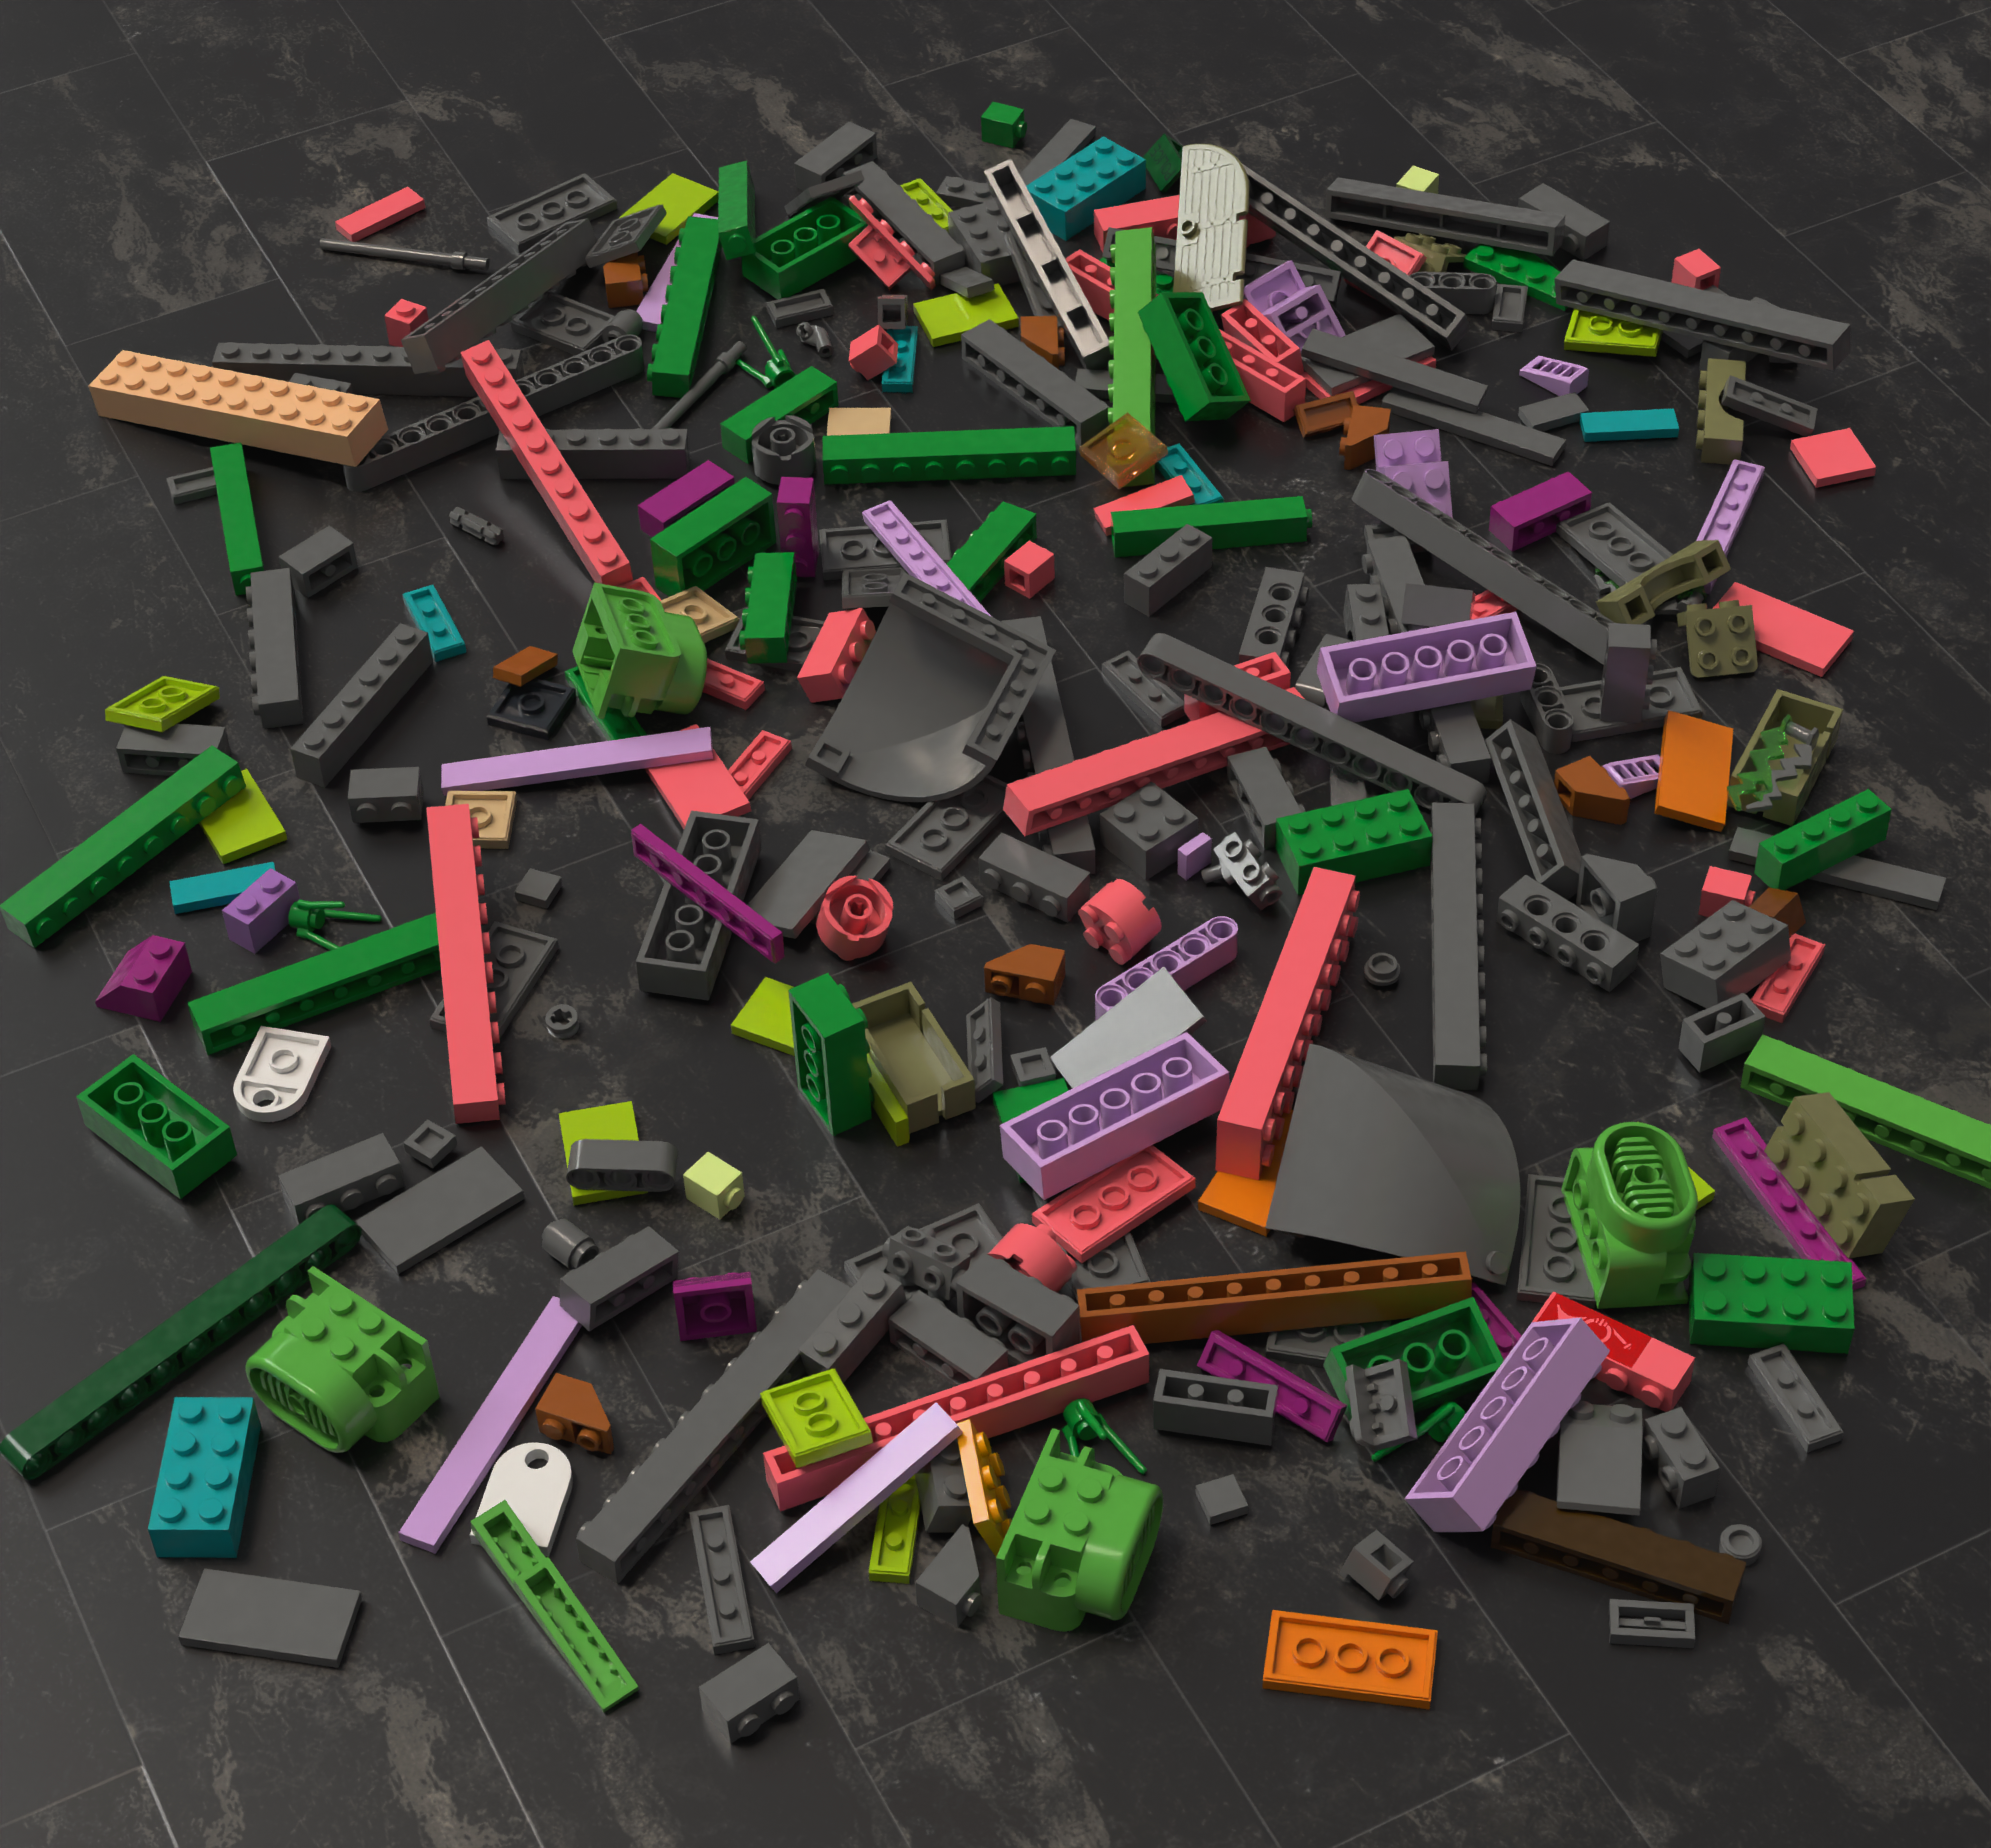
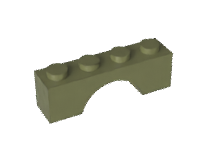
(1720, 433)
(1685, 570)

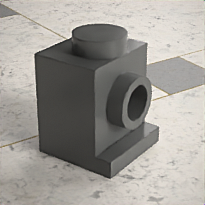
(1378, 1566)

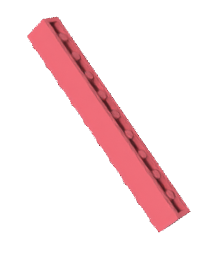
(1266, 381)
(546, 466)
(1118, 772)
(463, 965)
(991, 1403)

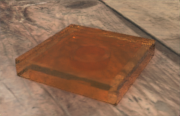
(1123, 450)

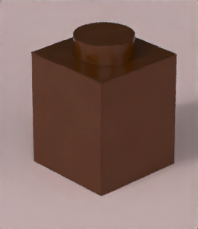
(1782, 906)

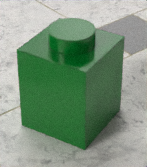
(1003, 125)

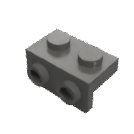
(1381, 1405)

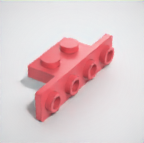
(882, 252)

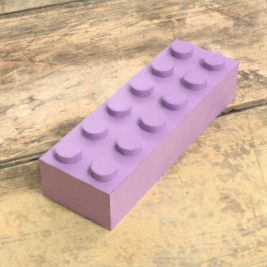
(1426, 668)
(1114, 1115)
(1507, 1426)

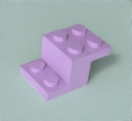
(1291, 305)
(1416, 464)

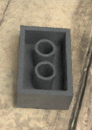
(982, 234)
(1725, 955)
(1017, 1310)

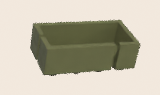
(1794, 792)
(916, 1057)
(1823, 1162)

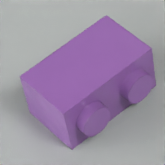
(260, 910)

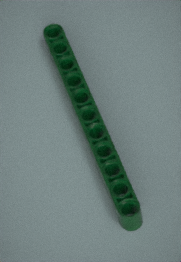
(178, 1343)

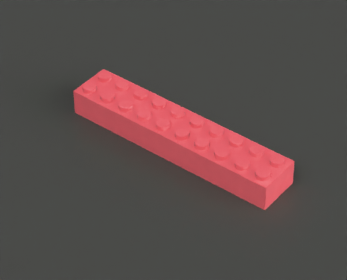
(1285, 1024)

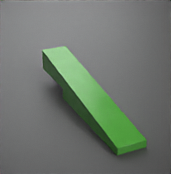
(553, 1605)

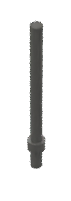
(457, 260)
(722, 365)

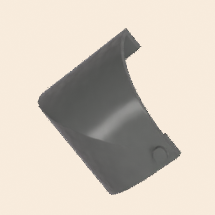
(930, 699)
(1397, 1166)

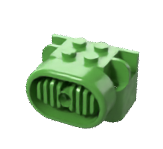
(638, 654)
(1633, 1215)
(340, 1369)
(1076, 1541)

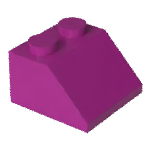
(147, 979)
(714, 1306)

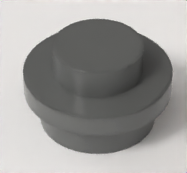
(1382, 969)

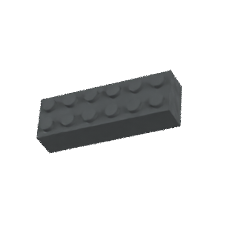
(684, 940)

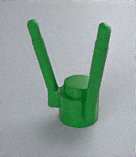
(777, 369)
(311, 915)
(1086, 1424)
(1438, 1424)

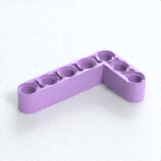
(1185, 959)

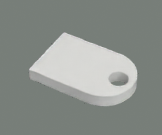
(280, 1069)
(533, 1494)

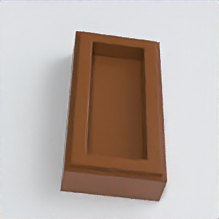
(1324, 414)
(525, 666)

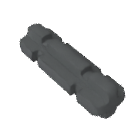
(476, 526)

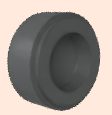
(1741, 1543)

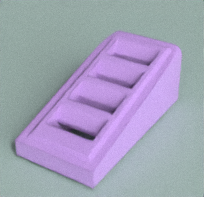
(1561, 376)
(1623, 774)

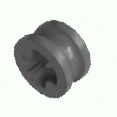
(566, 1013)

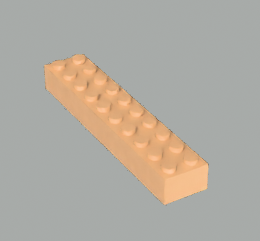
(239, 408)

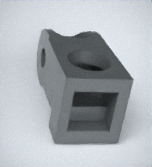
(893, 311)

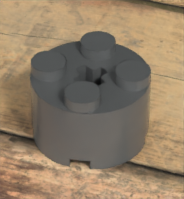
(783, 449)

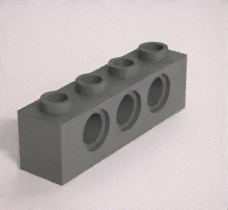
(1275, 615)
(1567, 933)

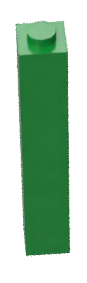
(736, 210)
(237, 514)
(1227, 523)

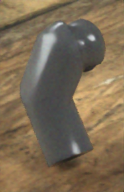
(816, 337)

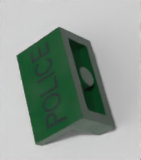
(1164, 162)

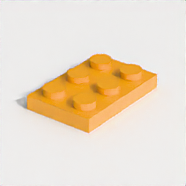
(982, 1478)

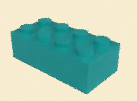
(1088, 181)
(205, 1477)

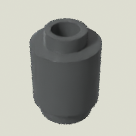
(624, 323)
(568, 1244)

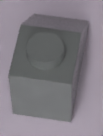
(951, 1581)

